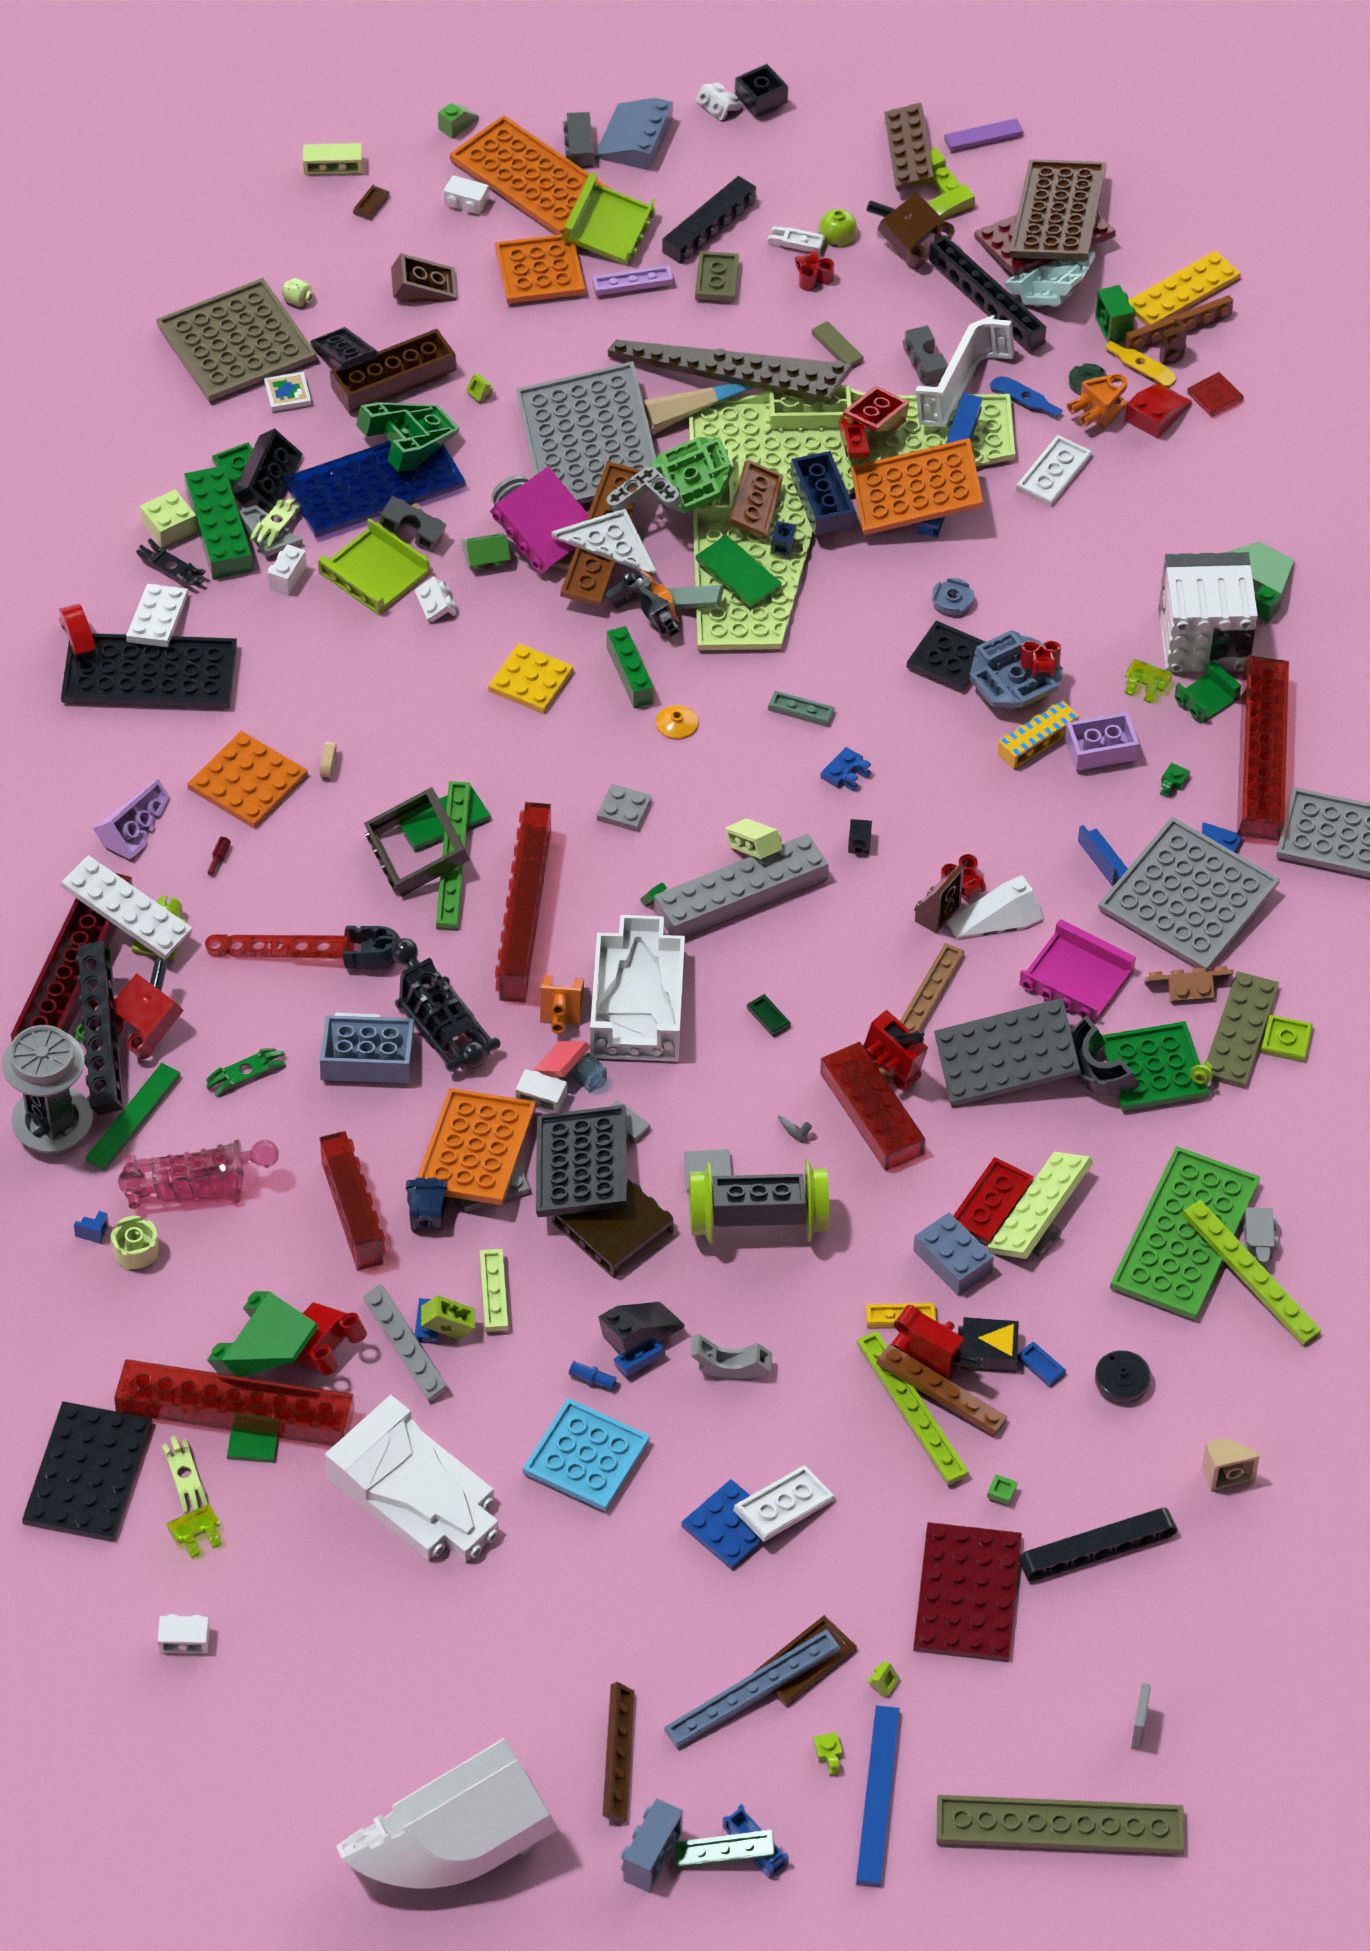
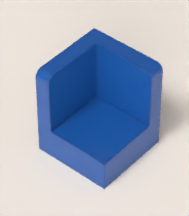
(92, 1229)

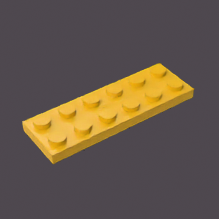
(1184, 288)

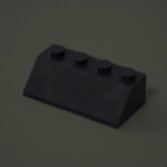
(264, 472)

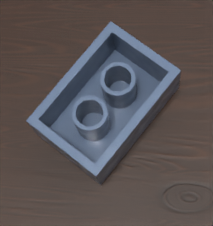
(953, 1253)
(652, 1845)

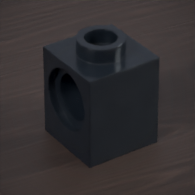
(860, 836)

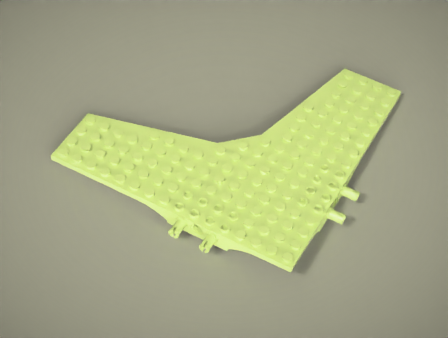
(771, 432)

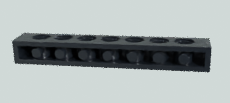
(987, 292)
(111, 1098)

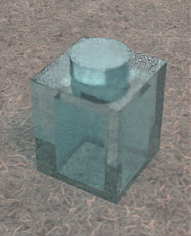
(590, 1073)

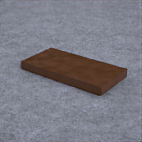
(795, 1688)

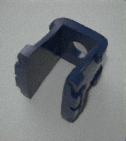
(426, 1202)

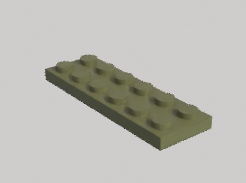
(1241, 1028)

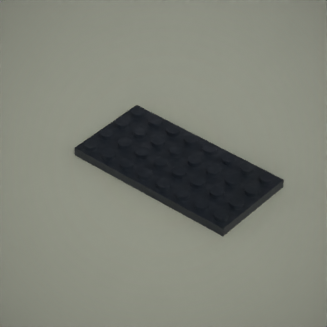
(127, 673)

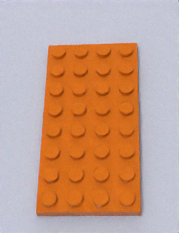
(524, 171)

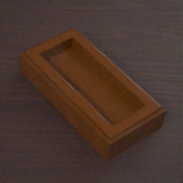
(371, 202)

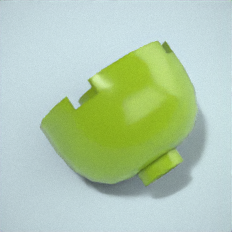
(838, 227)

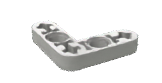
(648, 484)

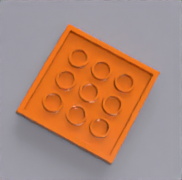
(539, 269)
(247, 779)

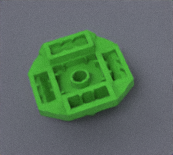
(696, 470)

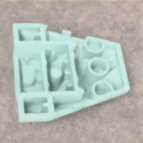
(1050, 282)

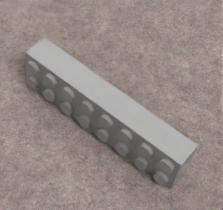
(741, 887)

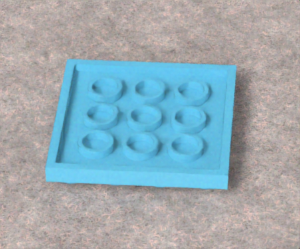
(586, 1454)

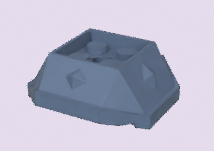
(1001, 677)

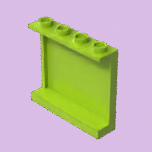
(608, 222)
(375, 568)

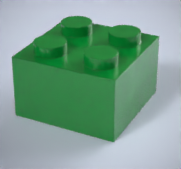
(1114, 313)

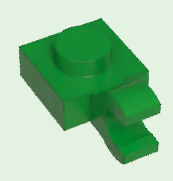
(1173, 777)

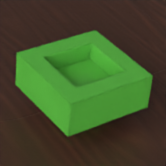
(1002, 1489)

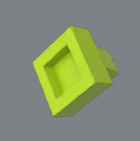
(479, 387)
(884, 1679)

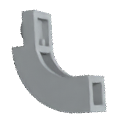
(731, 1363)

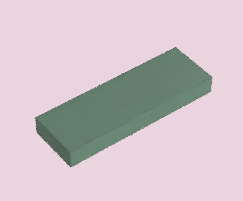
(697, 596)
(801, 708)

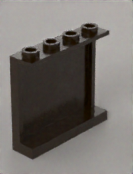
(616, 1233)

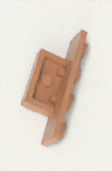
(1190, 985)

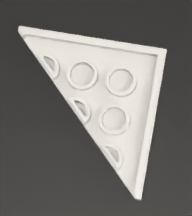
(610, 537)

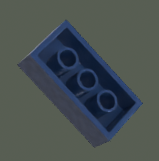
(822, 493)

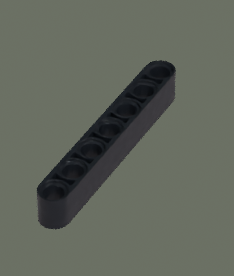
(1097, 1544)

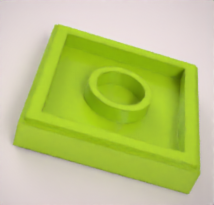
(1286, 1038)

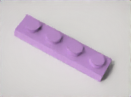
(632, 280)

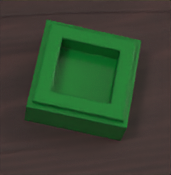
(649, 896)

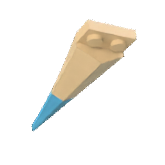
(672, 408)

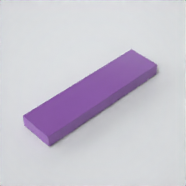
(983, 135)

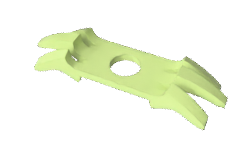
(268, 525)
(184, 1485)

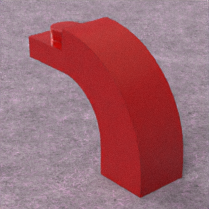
(77, 628)

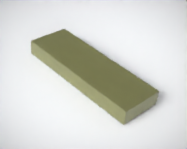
(837, 344)

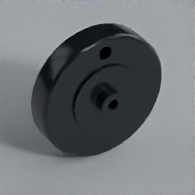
(1122, 1376)

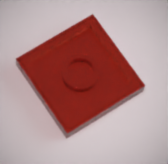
(1215, 394)

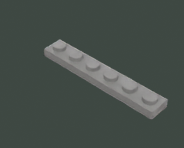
(405, 1342)

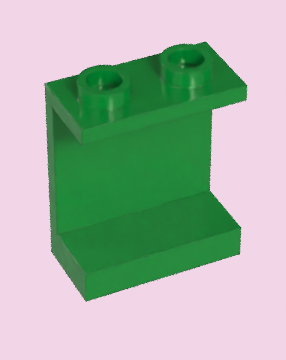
(1209, 693)

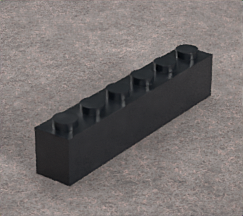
(709, 219)

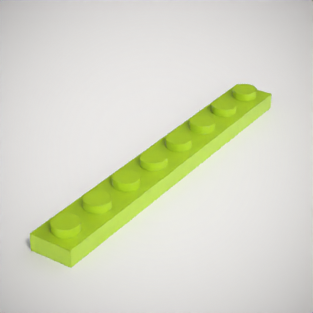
(1251, 1272)
(915, 1413)

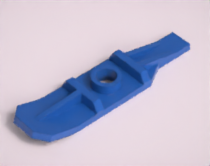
(1018, 391)

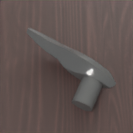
(793, 1129)

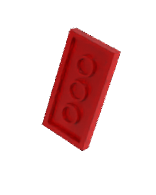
(992, 1199)

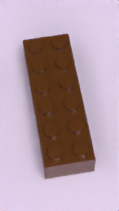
(394, 370)

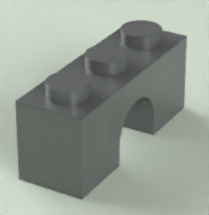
(920, 345)
(399, 514)

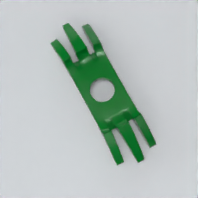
(232, 1076)

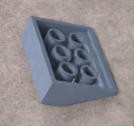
(636, 132)
(367, 1049)

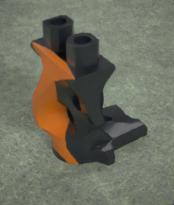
(654, 599)

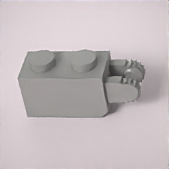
(1259, 1234)

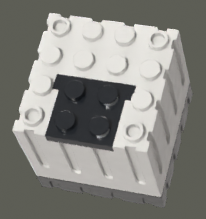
(1207, 611)

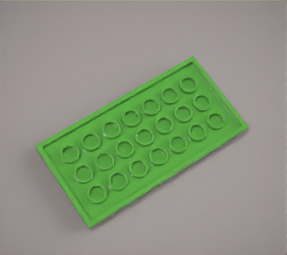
(1167, 1256)

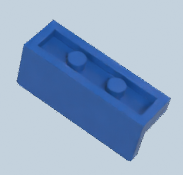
(1101, 854)

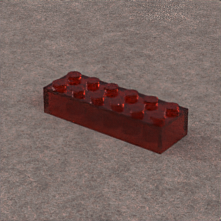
(872, 1106)
(352, 1200)

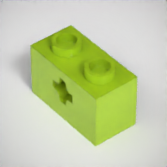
(448, 1317)

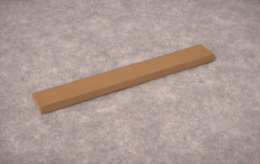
(929, 992)

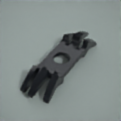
(162, 557)

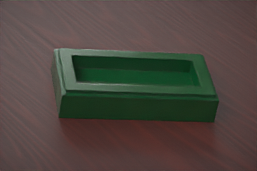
(768, 1015)

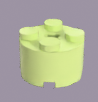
(135, 1242)

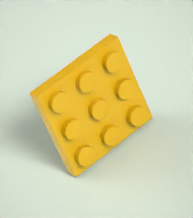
(530, 678)

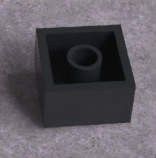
(761, 90)

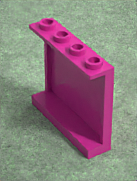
(536, 511)
(1079, 970)

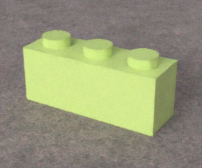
(332, 159)
(753, 838)

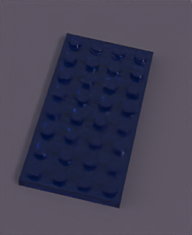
(362, 485)

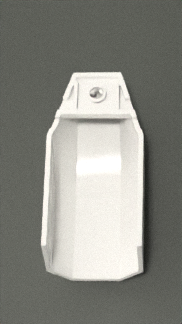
(454, 1825)

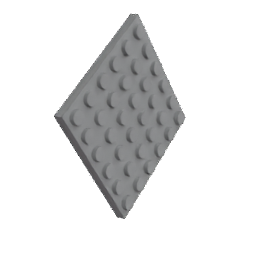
(1189, 894)

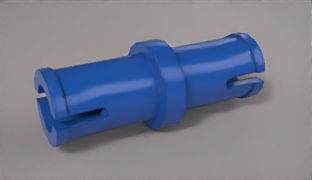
(592, 1375)

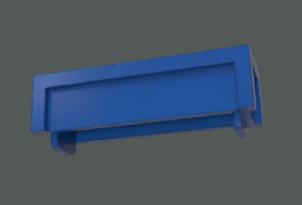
(740, 1823)

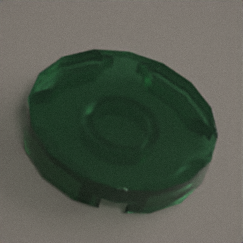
(1082, 373)

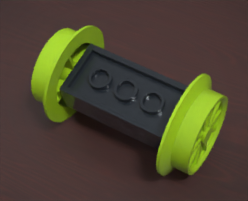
(759, 1200)

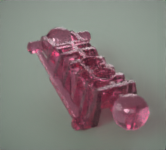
(209, 1174)

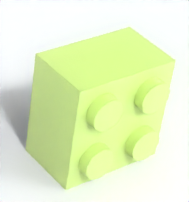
(168, 518)

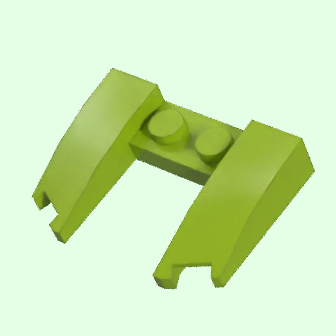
(954, 197)

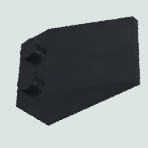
(638, 1326)

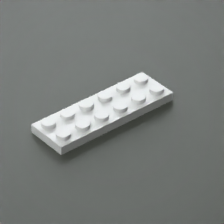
(126, 907)

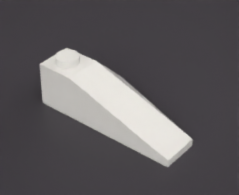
(1004, 908)

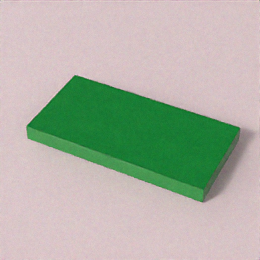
(738, 571)
(427, 829)

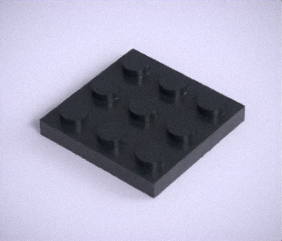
(945, 655)

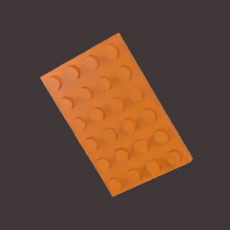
(917, 486)
(477, 1144)

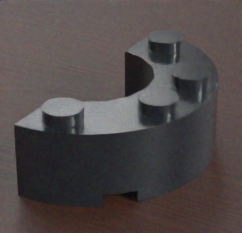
(1096, 1076)

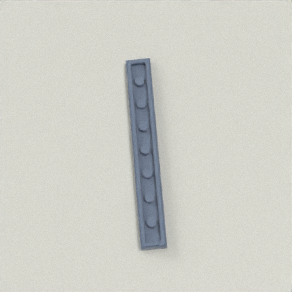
(752, 1689)

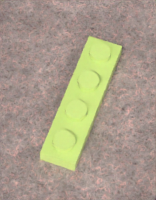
(493, 1290)

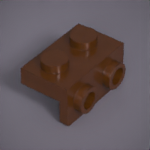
(1173, 343)

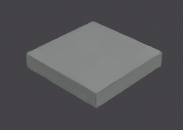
(696, 1161)
(1141, 1716)

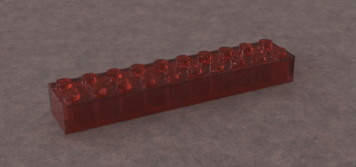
(1263, 748)
(523, 902)
(234, 1403)

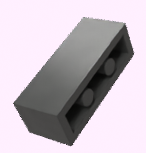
(578, 139)

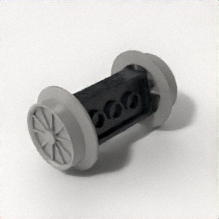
(43, 1067)

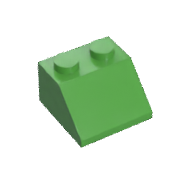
(486, 550)

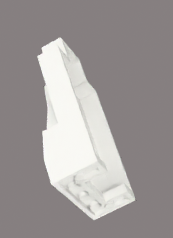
(637, 992)
(413, 1484)

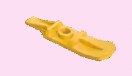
(1150, 367)

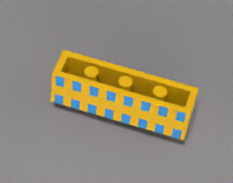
(1036, 735)

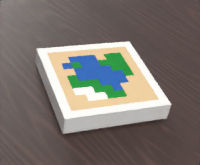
(287, 391)

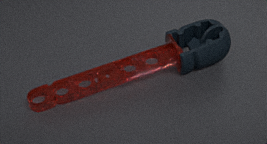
(374, 941)

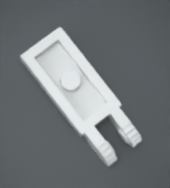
(796, 239)

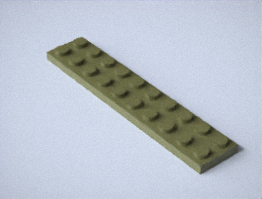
(1060, 1824)

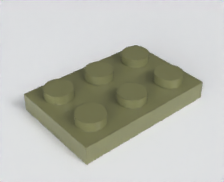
(717, 276)

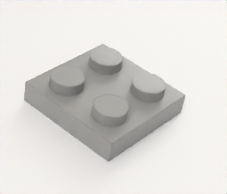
(624, 807)

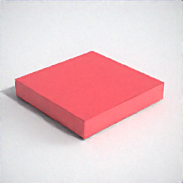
(562, 1058)

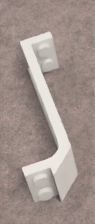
(981, 340)

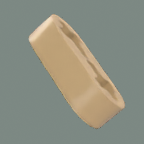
(328, 759)

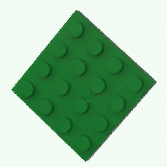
(1160, 1062)

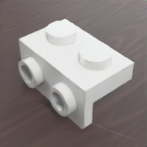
(717, 100)
(435, 599)

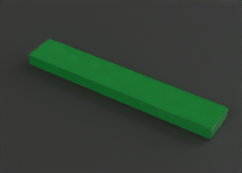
(132, 1116)

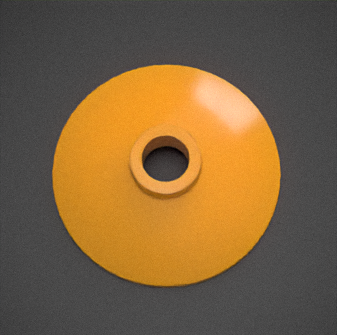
(676, 722)

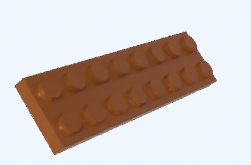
(589, 572)

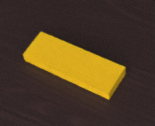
(885, 1314)

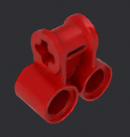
(814, 270)
(1041, 658)
(972, 881)

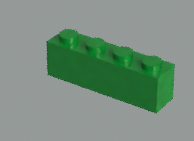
(629, 666)

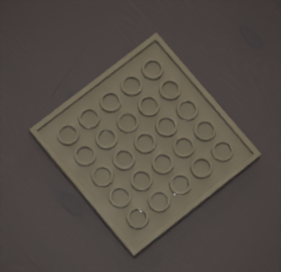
(236, 339)

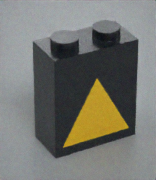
(993, 1341)

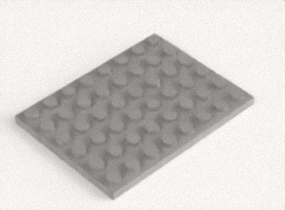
(584, 423)

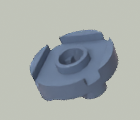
(953, 606)

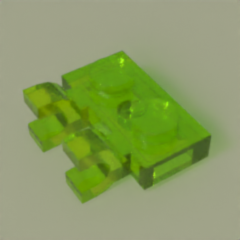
(1149, 675)
(194, 1524)

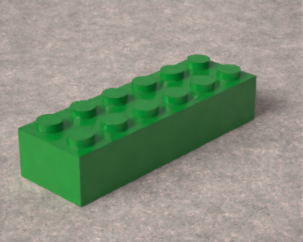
(218, 522)

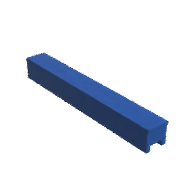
(962, 428)

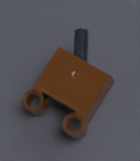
(910, 226)

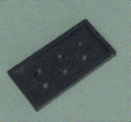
(344, 348)

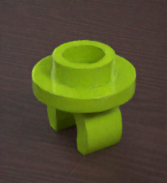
(1202, 1073)

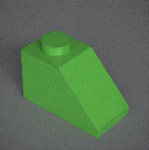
(455, 119)

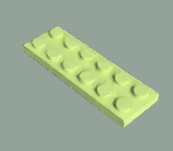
(1040, 1205)

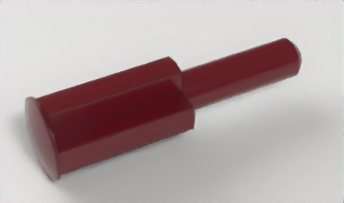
(219, 853)

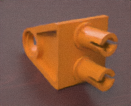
(1098, 400)
(561, 1004)

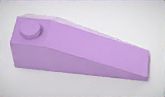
(131, 823)

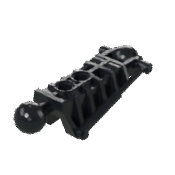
(426, 1012)

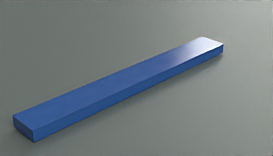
(877, 1796)

